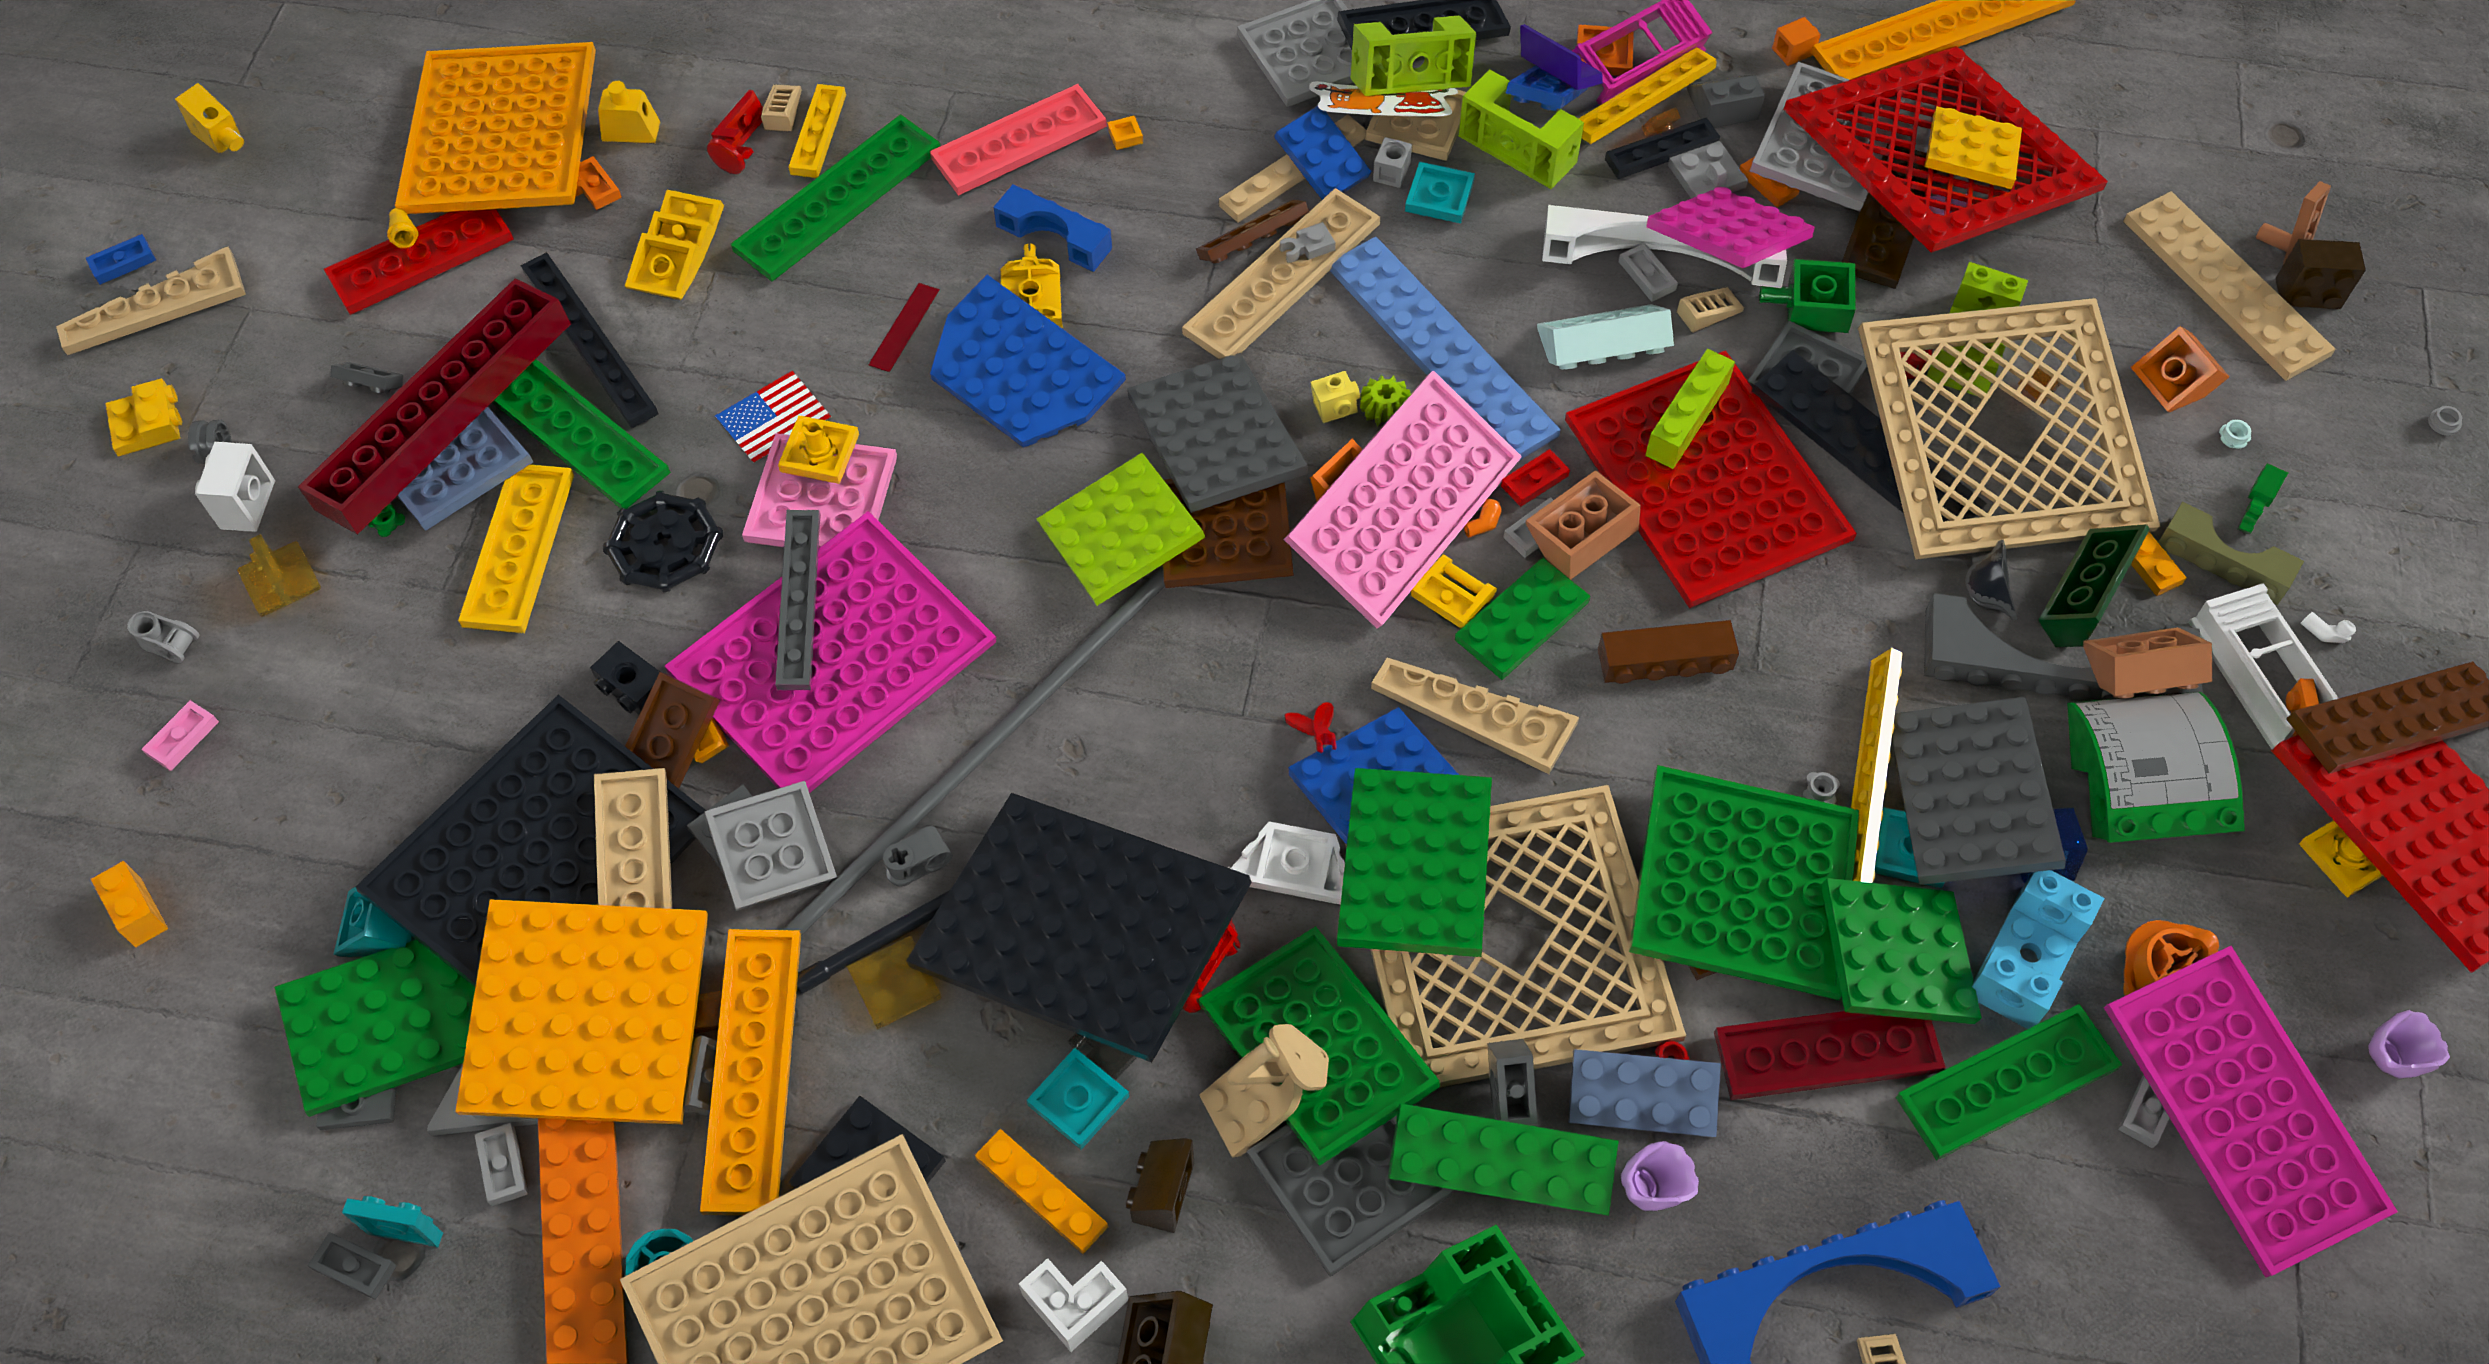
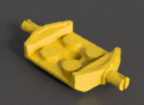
(1039, 275)

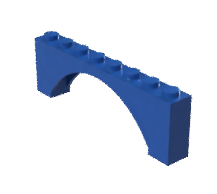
(1929, 1246)

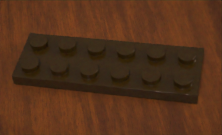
(1878, 239)

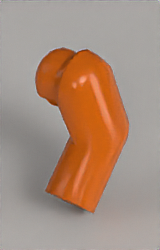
(1487, 520)

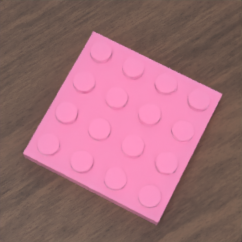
(860, 490)

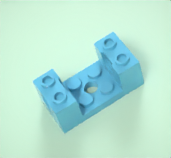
(2050, 921)

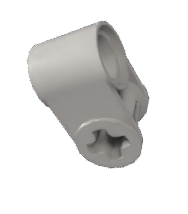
(161, 635)

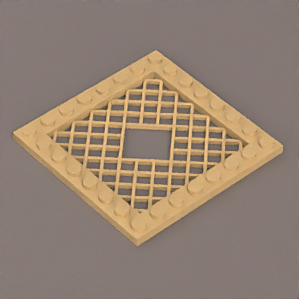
(2075, 322)
(1657, 1012)

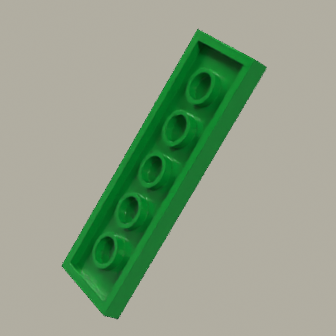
(2008, 1081)
(1503, 1159)

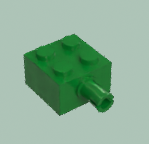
(1817, 295)

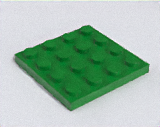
(1900, 951)

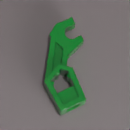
(2262, 495)

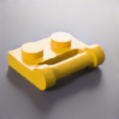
(1447, 597)

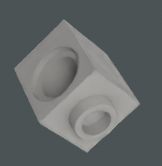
(1392, 162)

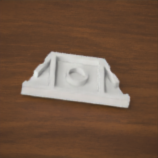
(1294, 862)

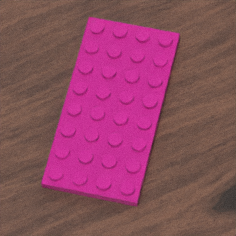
(2250, 1111)

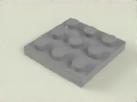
(770, 845)

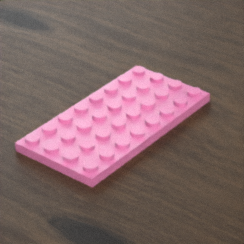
(1403, 499)

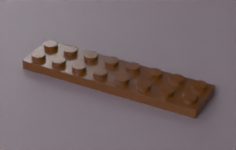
(2395, 717)

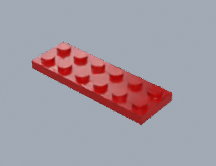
(439, 247)

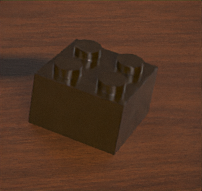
(2320, 273)

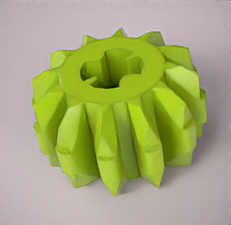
(1382, 398)

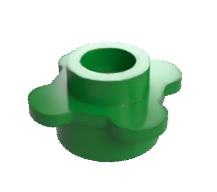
(393, 520)

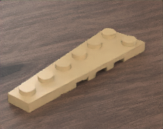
(205, 285)
(1503, 723)

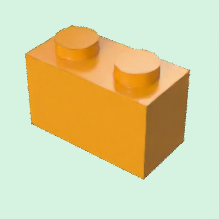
(129, 904)

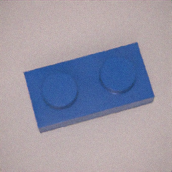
(120, 259)

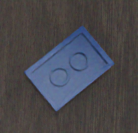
(1322, 153)

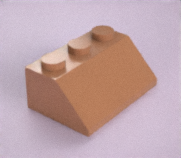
(1584, 524)
(2150, 662)

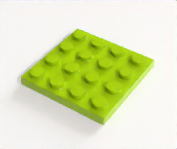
(1120, 528)

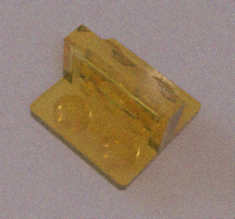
(277, 576)

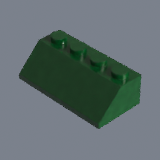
(2090, 583)

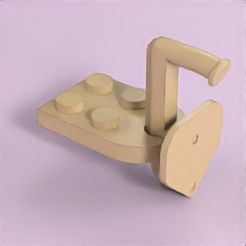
(1249, 1096)

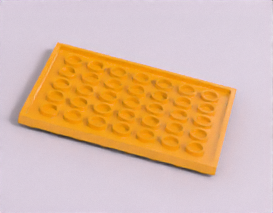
(497, 128)

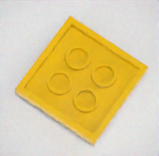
(1973, 147)

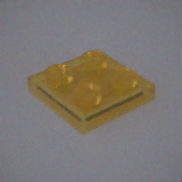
(889, 984)

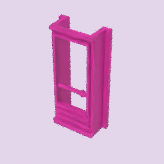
(1680, 18)

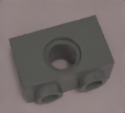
(1512, 1082)

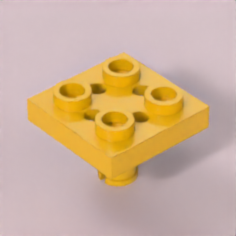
(821, 442)
(2347, 876)

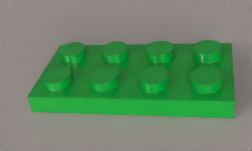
(1522, 618)

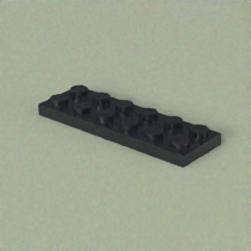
(1417, 16)

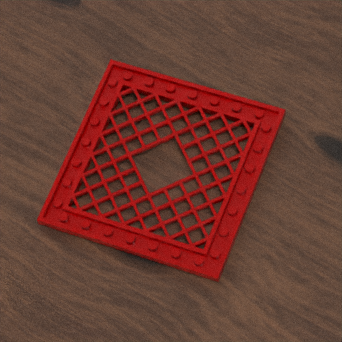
(1817, 114)

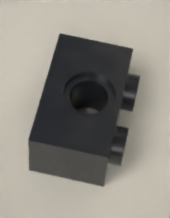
(617, 668)

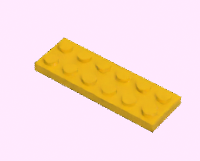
(516, 549)

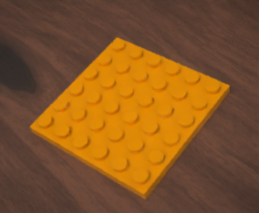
(583, 1012)

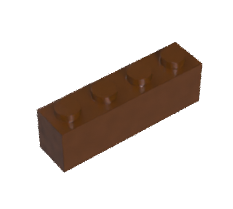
(1668, 651)

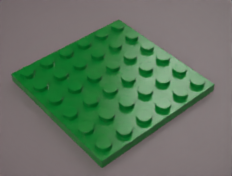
(1739, 880)

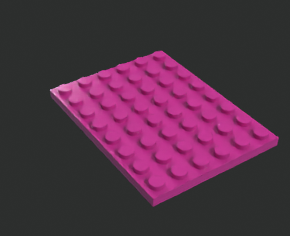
(879, 650)

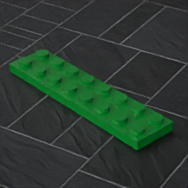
(835, 198)
(581, 435)

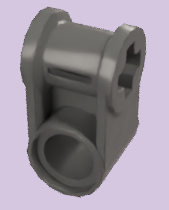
(918, 856)

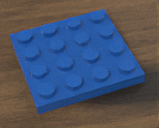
(1383, 744)

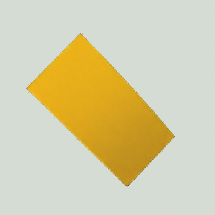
(674, 245)

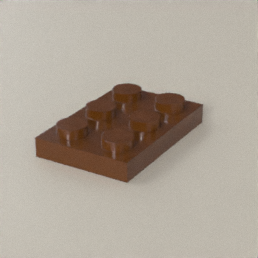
(672, 726)

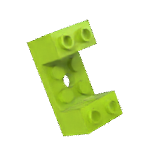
(1385, 61)
(1538, 153)
(1980, 290)

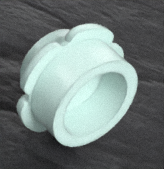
(2235, 434)

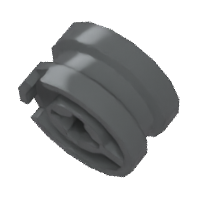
(204, 434)

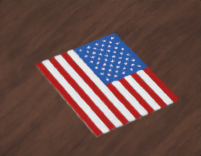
(768, 412)

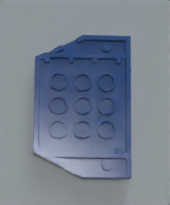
(1019, 366)

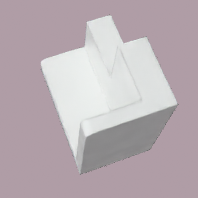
(1076, 1309)

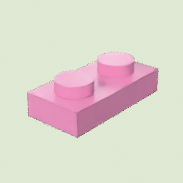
(180, 735)

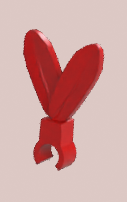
(1316, 727)

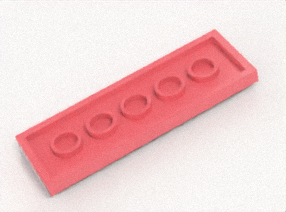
(1018, 139)

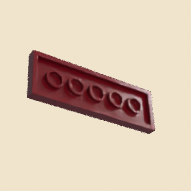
(1824, 1052)

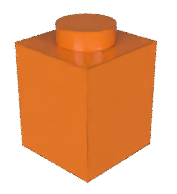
(1795, 41)

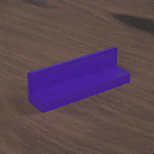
(1557, 60)

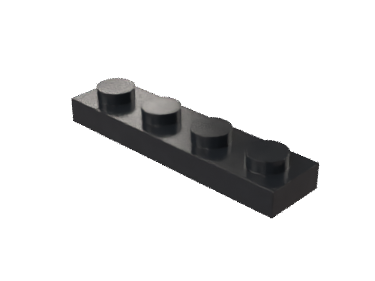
(1660, 148)

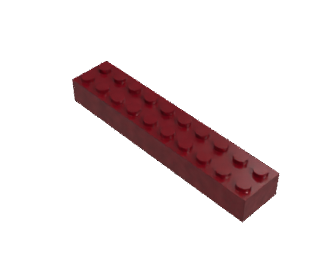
(434, 406)

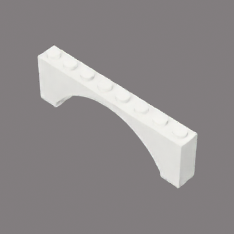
(1581, 232)

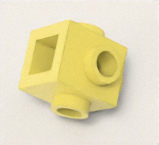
(1335, 396)

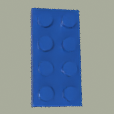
(1542, 88)

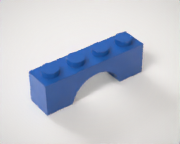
(1024, 213)

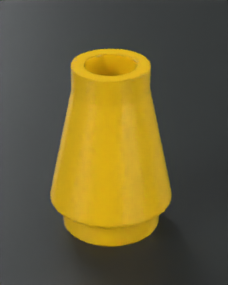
(401, 229)

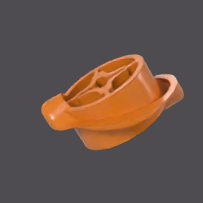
(2160, 943)

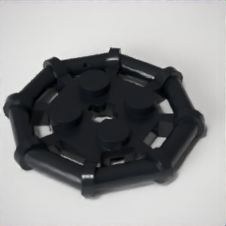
(662, 525)

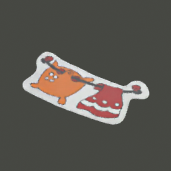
(1351, 100)

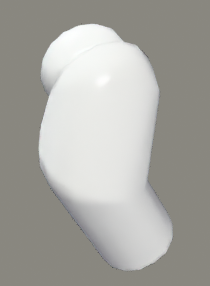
(2329, 633)

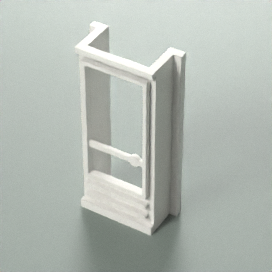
(2245, 609)

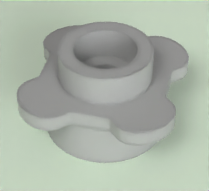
(1821, 780)

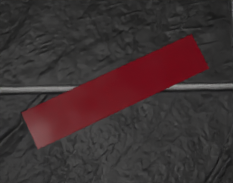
(904, 327)

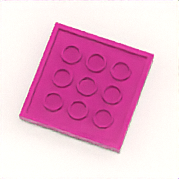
(1730, 227)

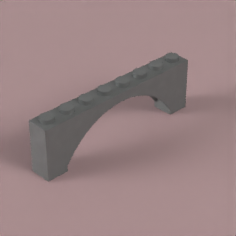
(1967, 651)

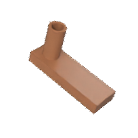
(2305, 225)

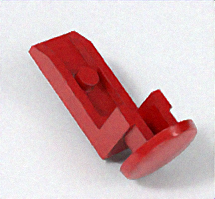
(732, 133)

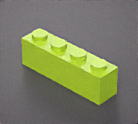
(1690, 408)

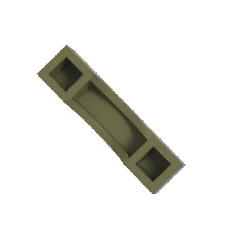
(2195, 540)

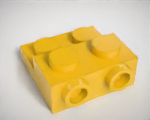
(144, 418)

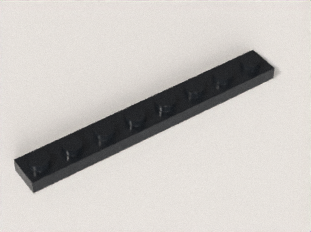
(592, 343)

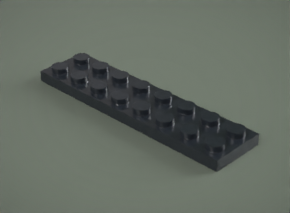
(1843, 428)

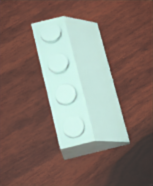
(1607, 335)

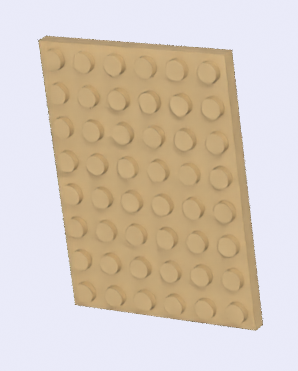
(821, 1277)

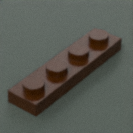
(1262, 226)

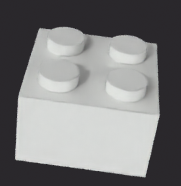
(235, 486)

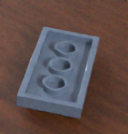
(1644, 1093)

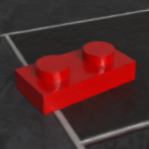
(1535, 477)

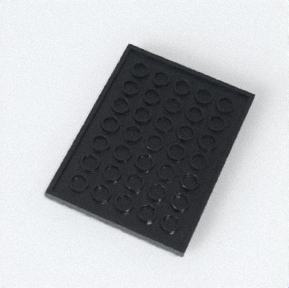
(513, 835)
(1081, 925)

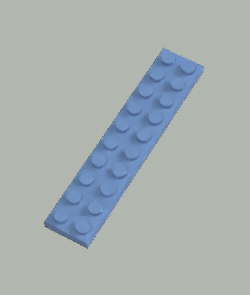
(1442, 344)

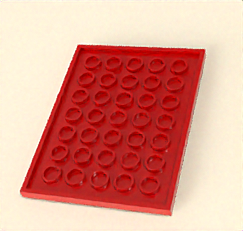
(1732, 503)
(2421, 826)

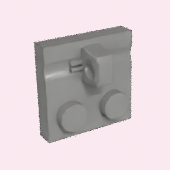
(1707, 169)

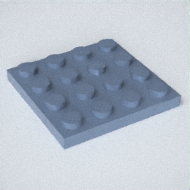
(465, 470)

